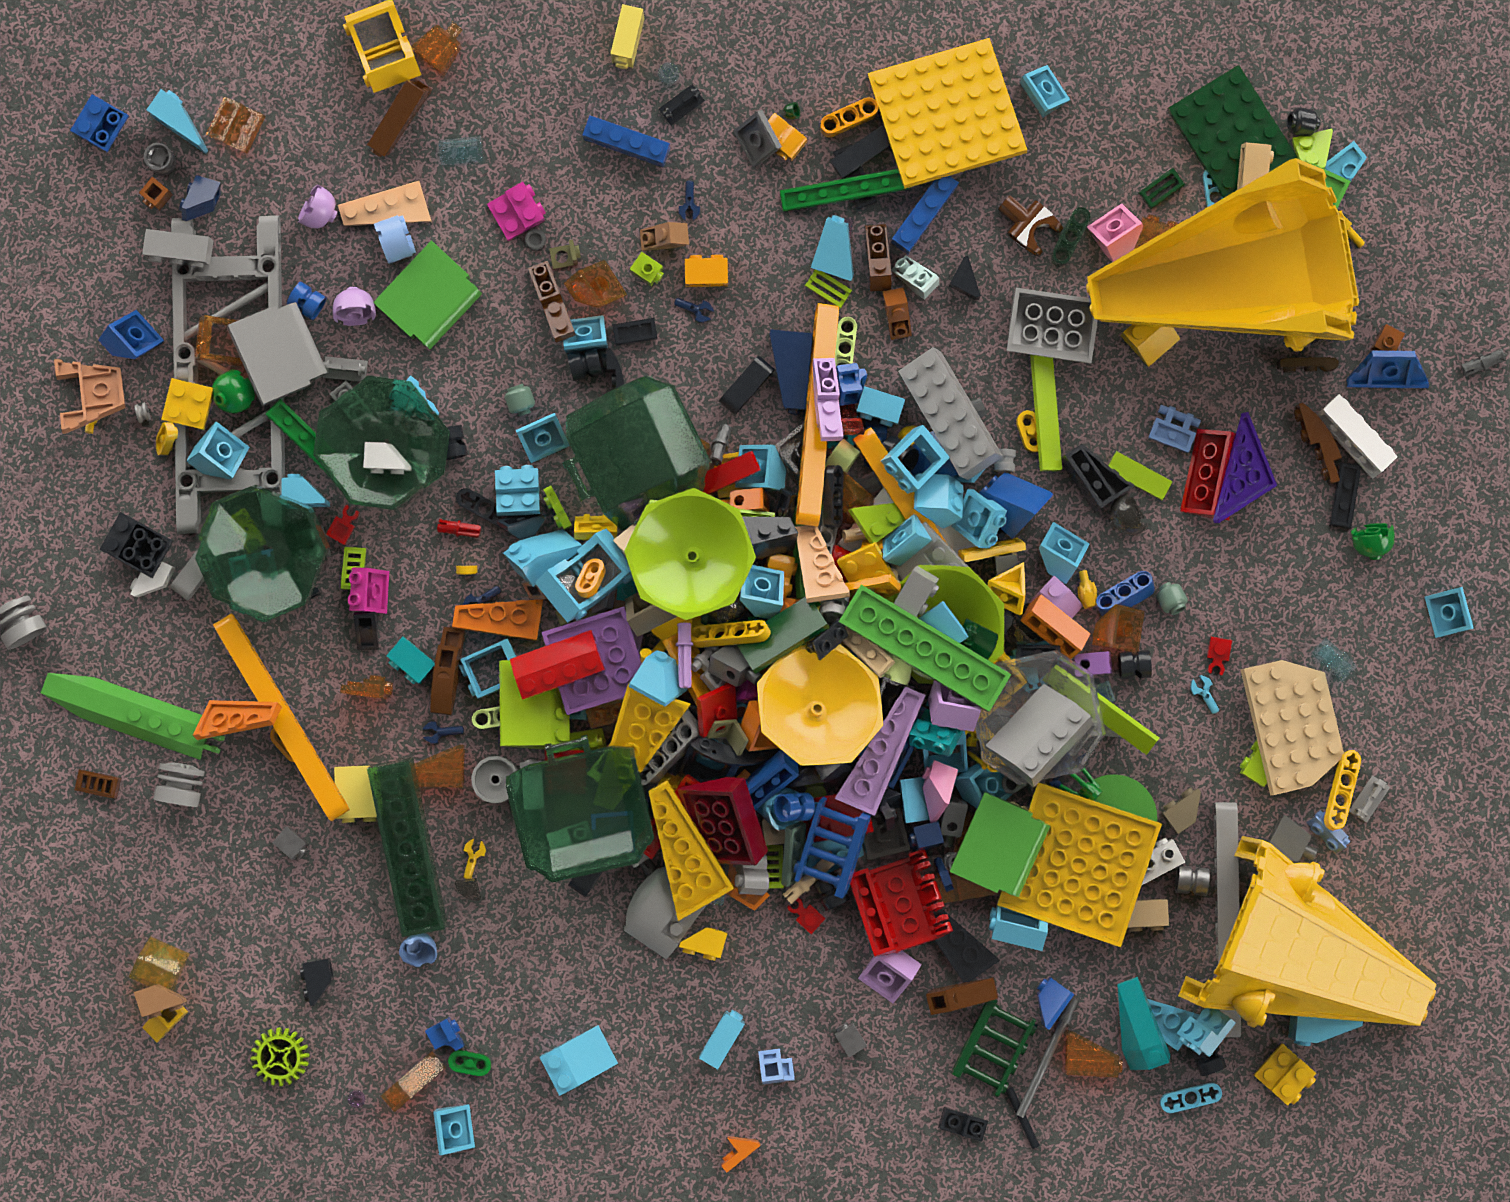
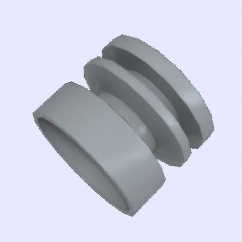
(19, 625)
(179, 784)

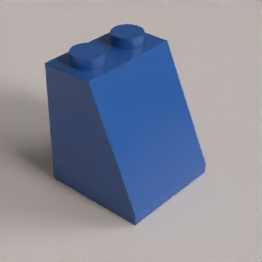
(1019, 499)

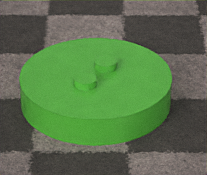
(1126, 795)

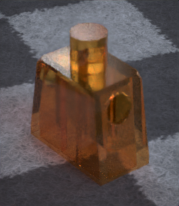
(439, 47)

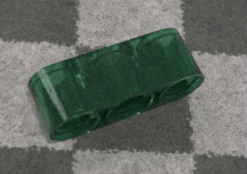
(1075, 228)

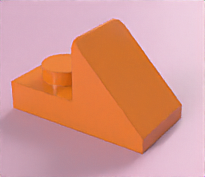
(744, 1148)

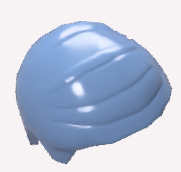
(418, 950)

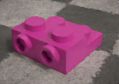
(517, 210)
(368, 590)

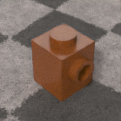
(155, 194)
(1387, 339)

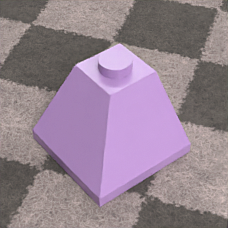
(1060, 596)

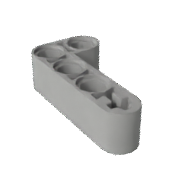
(667, 750)

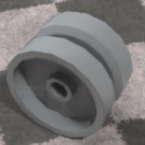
(482, 776)

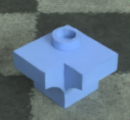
(774, 1068)

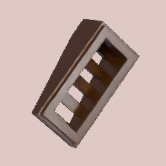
(114, 788)

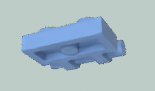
(1173, 435)

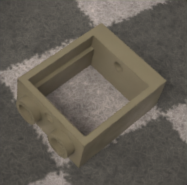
(643, 615)

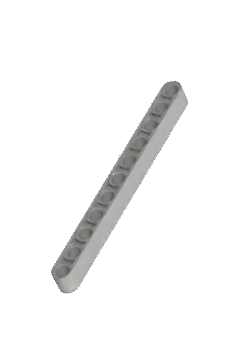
(1226, 884)

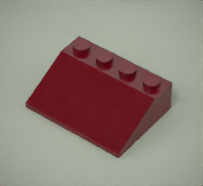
(726, 819)

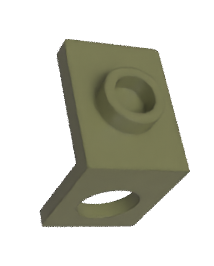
(572, 251)
(732, 732)

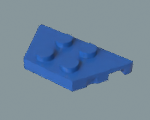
(1389, 370)

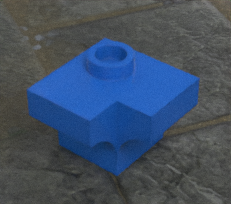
(850, 383)
(445, 1034)

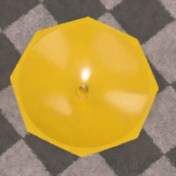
(820, 707)

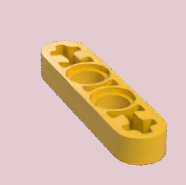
(754, 632)
(1345, 791)

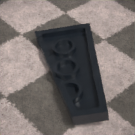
(964, 951)

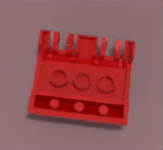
(899, 905)

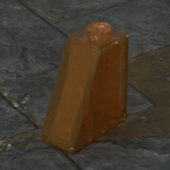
(442, 769)
(1089, 1059)

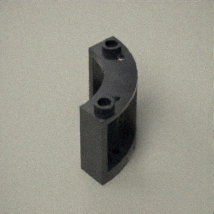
(723, 754)

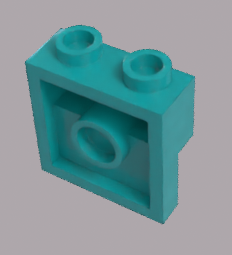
(932, 737)

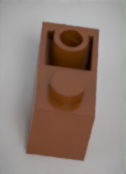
(897, 313)

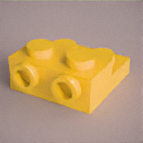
(1285, 1075)

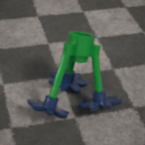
(1089, 790)

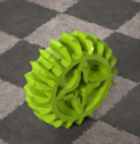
(265, 1068)

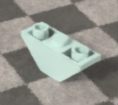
(916, 276)

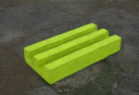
(843, 297)

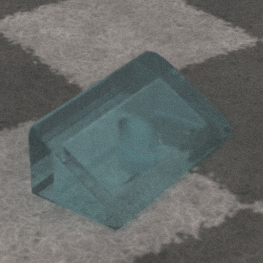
(460, 150)

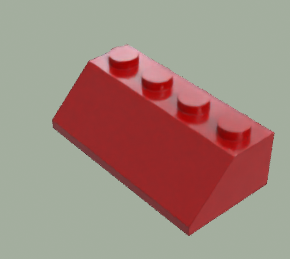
(1207, 472)
(557, 665)

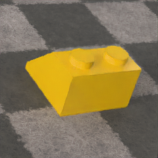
(1150, 341)

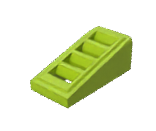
(353, 550)
(776, 866)

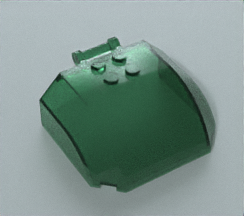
(635, 447)
(580, 811)

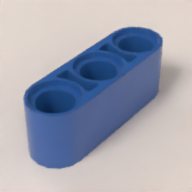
(1130, 585)

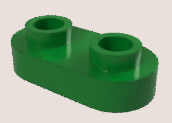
(470, 1063)

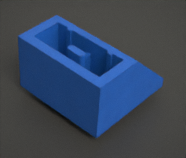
(99, 123)

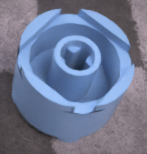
(393, 238)

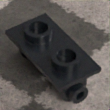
(681, 104)
(827, 640)

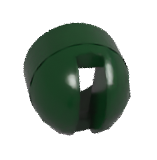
(792, 111)

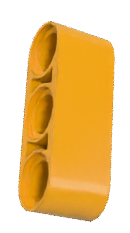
(855, 109)

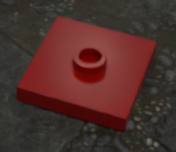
(716, 706)

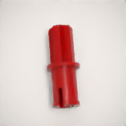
(458, 528)

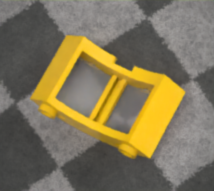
(379, 46)

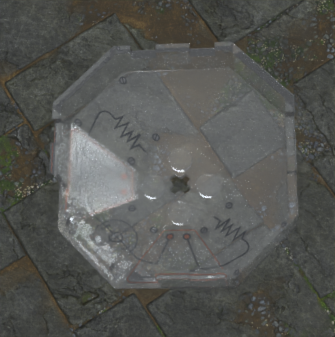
(1026, 678)

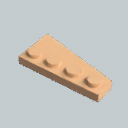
(402, 200)
(819, 572)

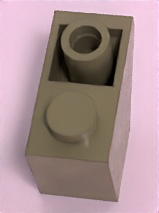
(1183, 812)

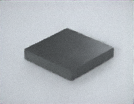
(757, 138)

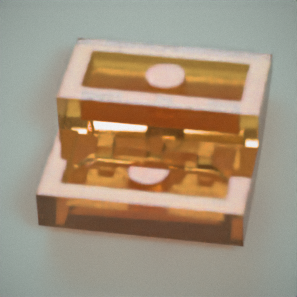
(235, 125)

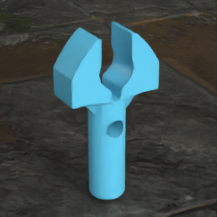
(1205, 693)

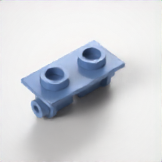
(1334, 840)

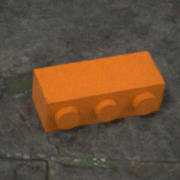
(1055, 626)

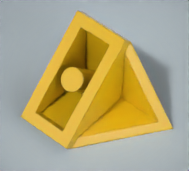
(1010, 588)

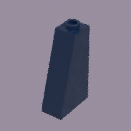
(792, 362)

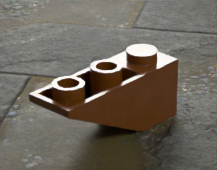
(878, 257)
(961, 995)

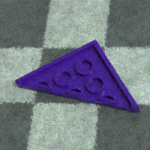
(1247, 472)

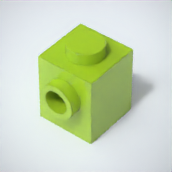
(647, 269)

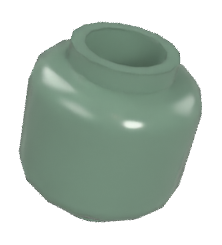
(519, 399)
(1172, 598)

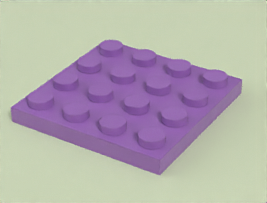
(617, 652)

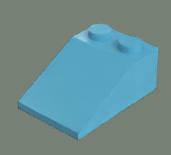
(168, 111)
(539, 553)
(1314, 1030)
(578, 1060)

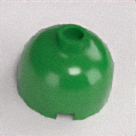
(232, 392)
(1374, 540)

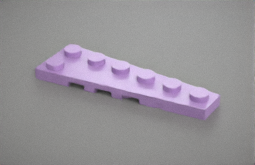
(875, 767)

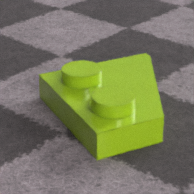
(1313, 148)
(552, 501)
(877, 520)

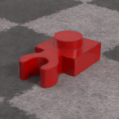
(342, 528)
(1219, 651)
(808, 917)

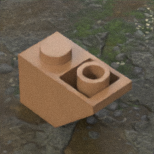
(664, 236)
(157, 998)

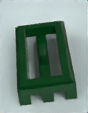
(1147, 199)

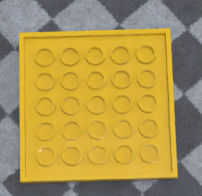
(947, 113)
(1086, 866)

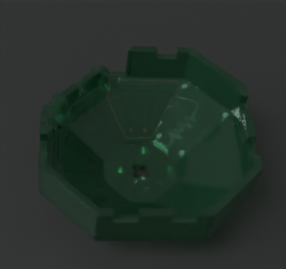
(375, 412)
(233, 556)

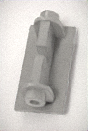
(345, 369)
(1369, 798)

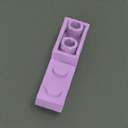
(826, 399)

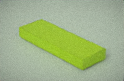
(1140, 476)

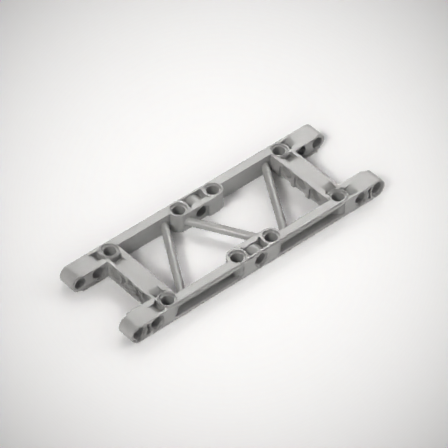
(223, 269)

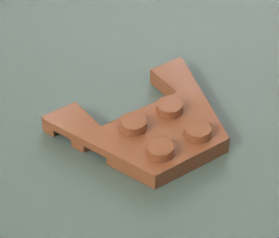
(100, 392)

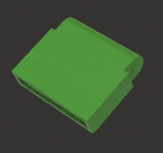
(428, 296)
(1000, 846)

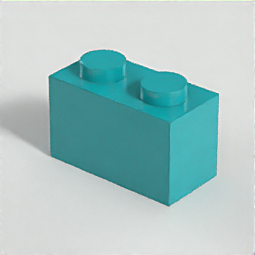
(410, 660)

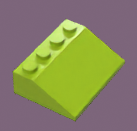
(530, 721)

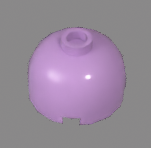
(318, 208)
(353, 307)

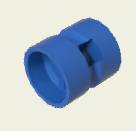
(307, 301)
(794, 807)

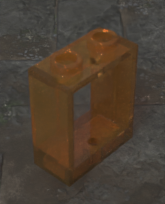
(204, 337)

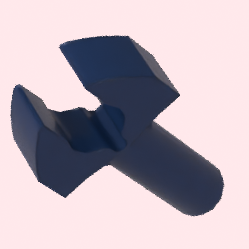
(689, 202)
(695, 309)
(484, 597)
(444, 731)
(944, 875)

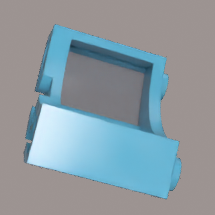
(560, 581)

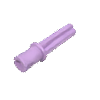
(684, 655)

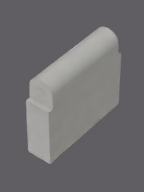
(277, 352)

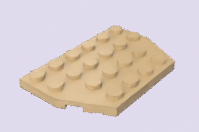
(1292, 723)

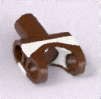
(1027, 221)

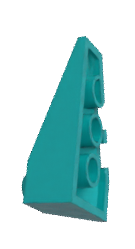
(1140, 1033)

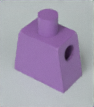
(1099, 662)

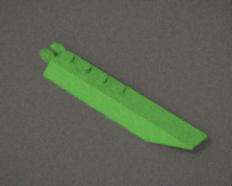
(128, 712)

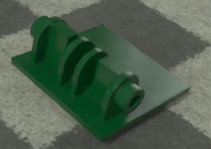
(980, 639)

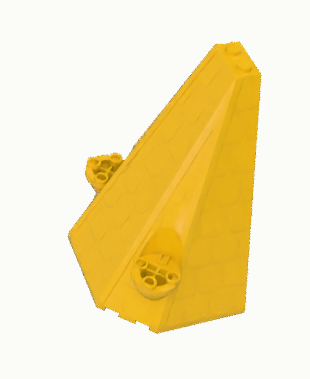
(1249, 264)
(1307, 954)

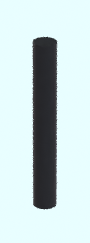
(1023, 1121)

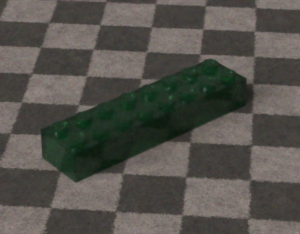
(407, 847)

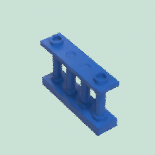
(847, 862)

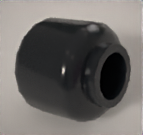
(1303, 122)

